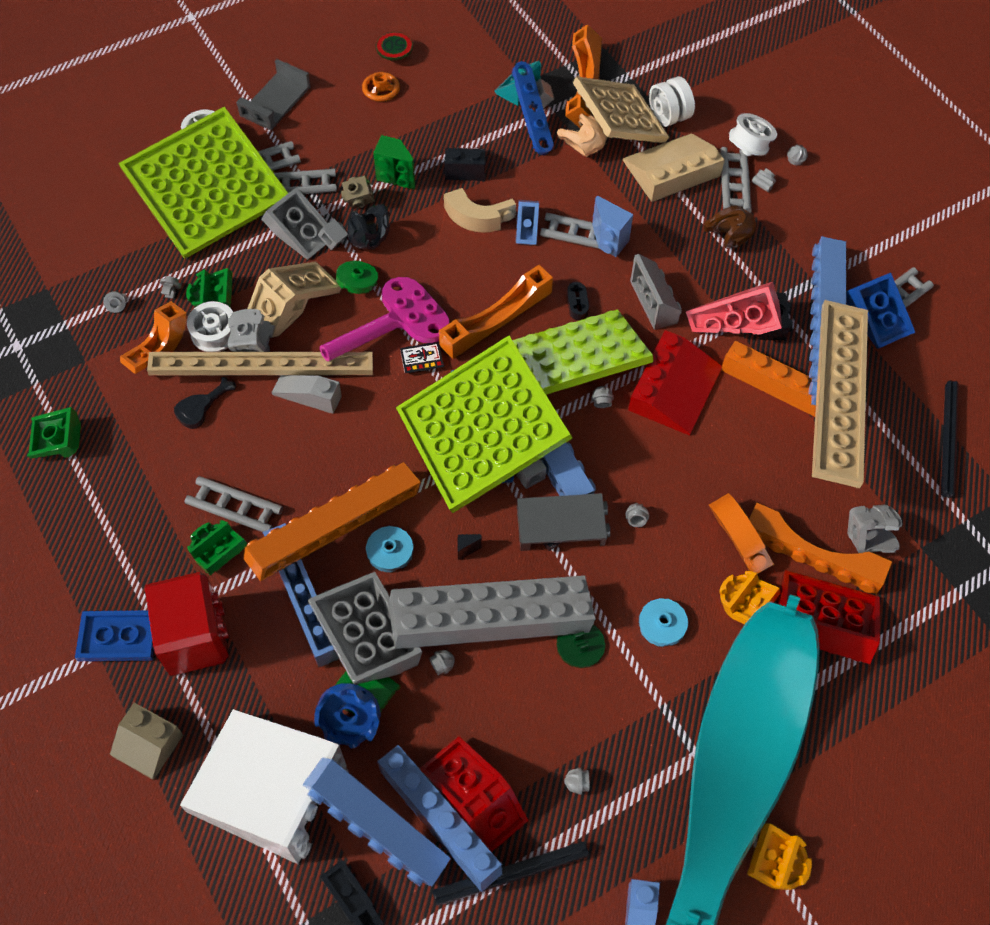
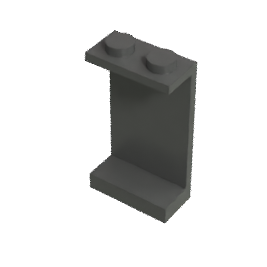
(276, 96)
(562, 519)

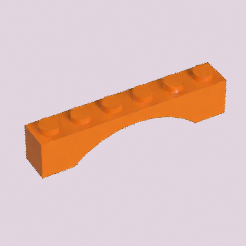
(588, 52)
(467, 332)
(861, 569)

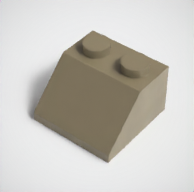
(144, 741)

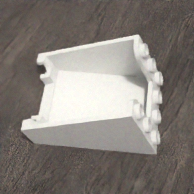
(256, 783)

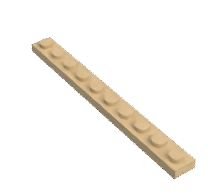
(258, 363)

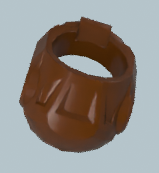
(735, 222)

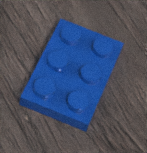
(114, 636)

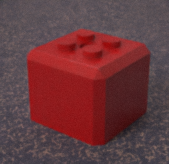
(187, 623)

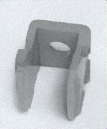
(249, 331)
(880, 521)

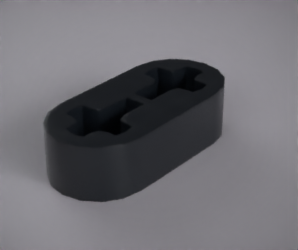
(573, 301)

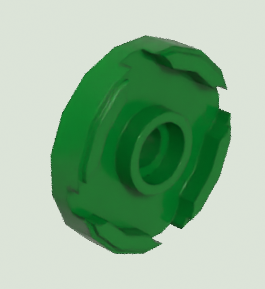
(357, 277)

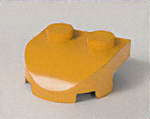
(745, 595)
(780, 859)

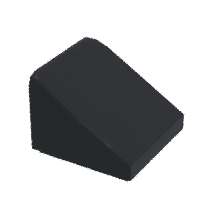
(468, 544)

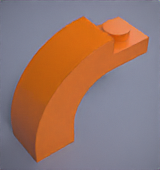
(164, 337)
(742, 533)

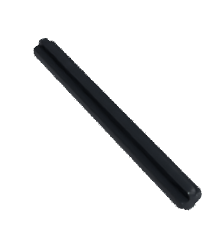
(949, 453)
(514, 872)

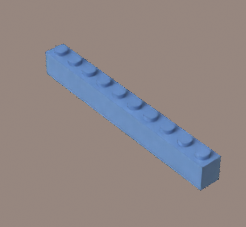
(829, 285)

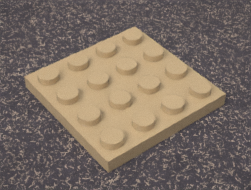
(620, 110)

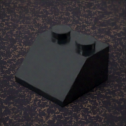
(465, 164)

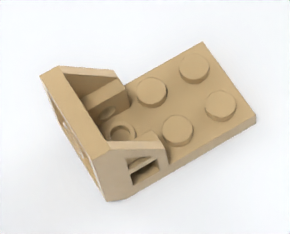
(285, 292)

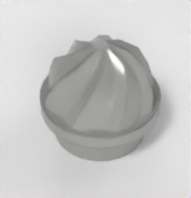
(797, 155)
(602, 397)
(637, 515)
(442, 661)
(577, 780)

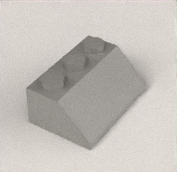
(654, 293)

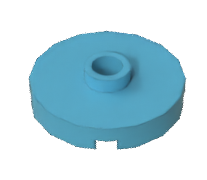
(392, 559)
(660, 633)

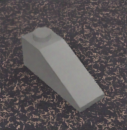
(310, 391)

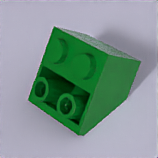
(394, 163)

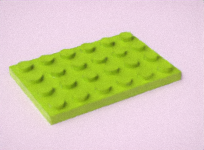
(583, 351)

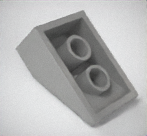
(296, 223)

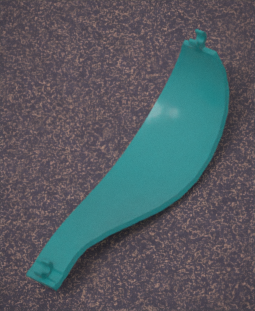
(745, 751)

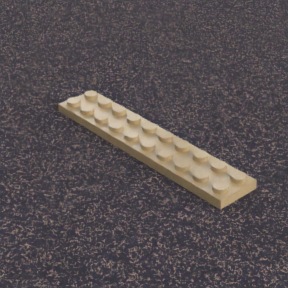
(841, 395)

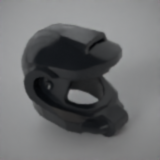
(362, 227)

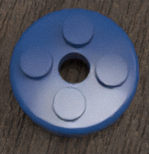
(345, 729)

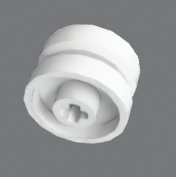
(672, 101)

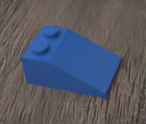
(886, 311)

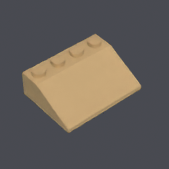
(675, 166)

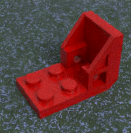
(476, 792)

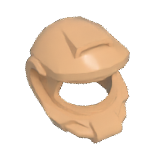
(587, 139)

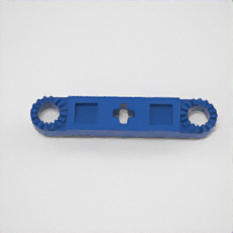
(535, 120)

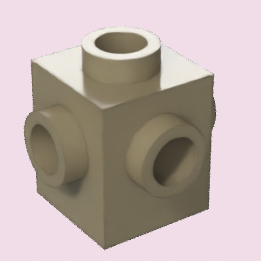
(357, 192)

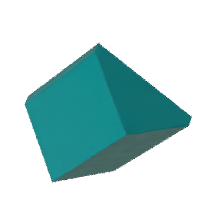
(508, 90)

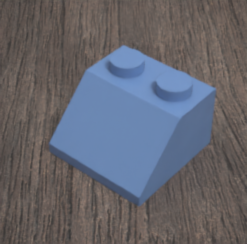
(611, 226)

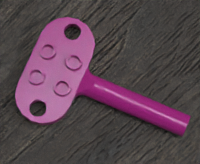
(408, 309)

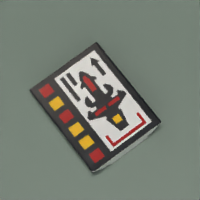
(421, 357)

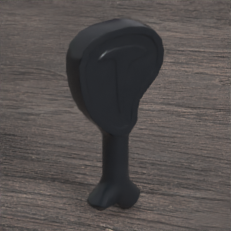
(193, 409)

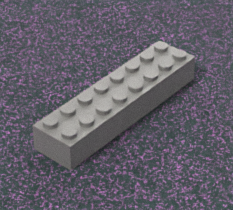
(490, 611)

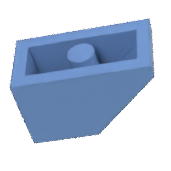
(527, 222)
(642, 903)

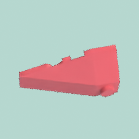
(744, 312)

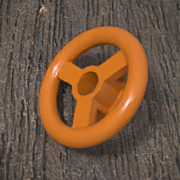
(381, 84)

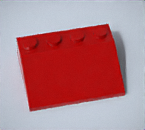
(675, 384)
(844, 617)

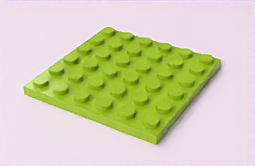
(203, 182)
(482, 424)

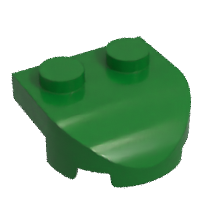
(211, 287)
(215, 545)

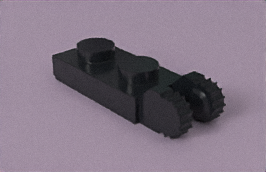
(349, 894)

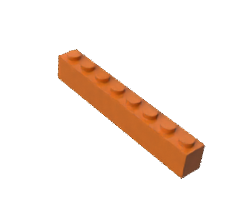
(330, 521)

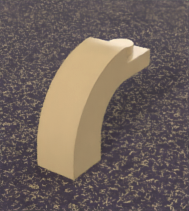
(475, 216)

